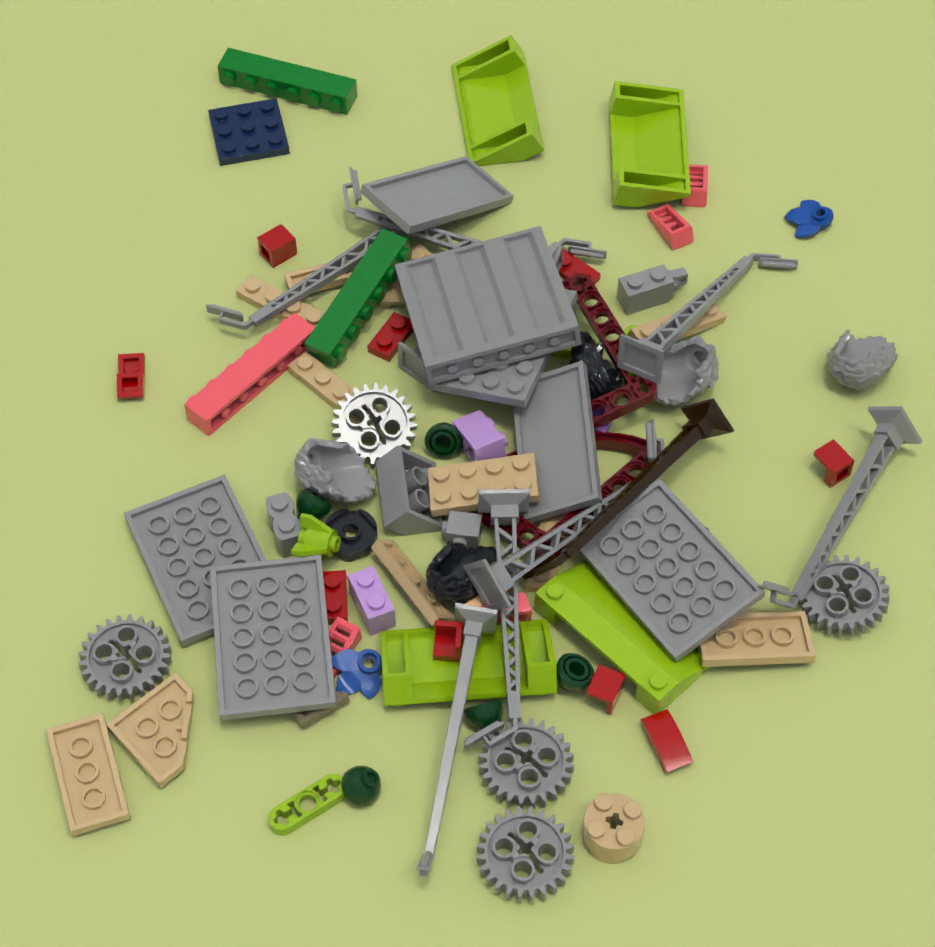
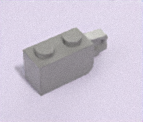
(649, 288)

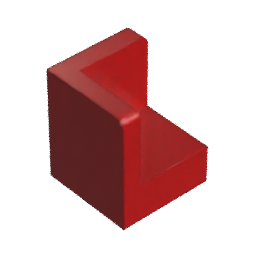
(277, 245)
(836, 461)
(448, 640)
(607, 686)

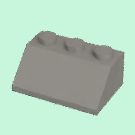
(406, 493)

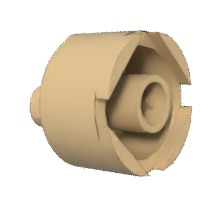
(610, 812)

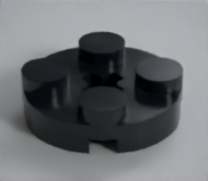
(364, 538)

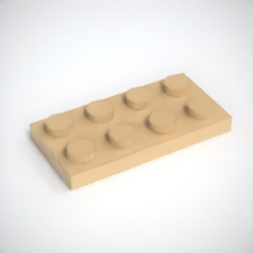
(457, 485)
(760, 640)
(87, 774)

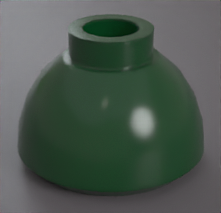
(443, 440)
(312, 505)
(574, 672)
(484, 714)
(361, 785)

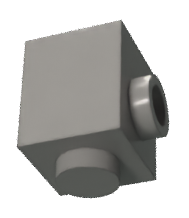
(463, 529)

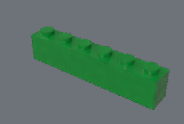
(287, 81)
(358, 298)

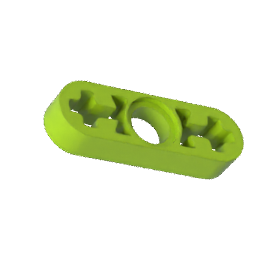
(284, 809)

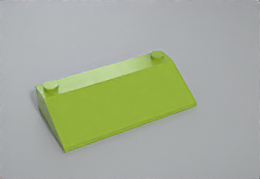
(497, 105)
(648, 144)
(611, 628)
(416, 678)

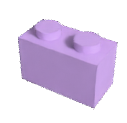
(480, 437)
(371, 600)

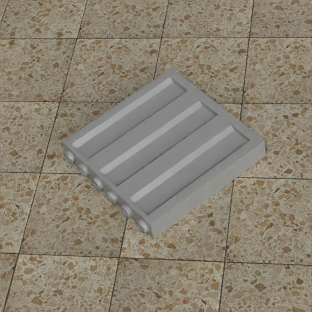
(487, 305)

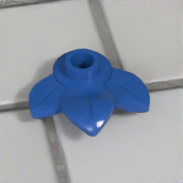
(809, 218)
(355, 675)

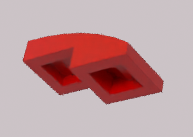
(131, 376)
(667, 740)

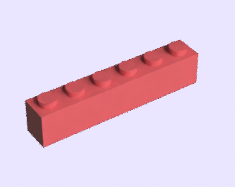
(248, 375)

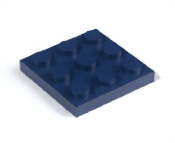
(248, 132)

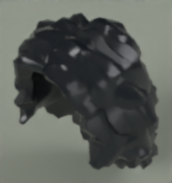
(601, 374)
(447, 576)

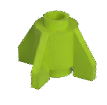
(315, 538)

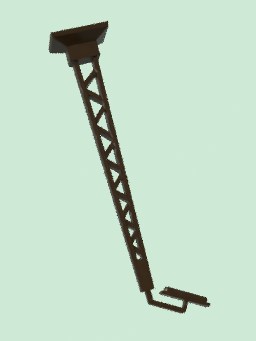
(704, 421)

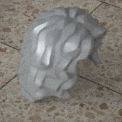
(860, 361)
(687, 371)
(333, 471)

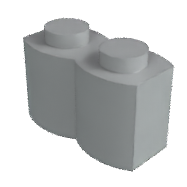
(283, 522)

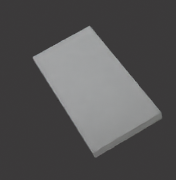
(436, 194)
(562, 437)

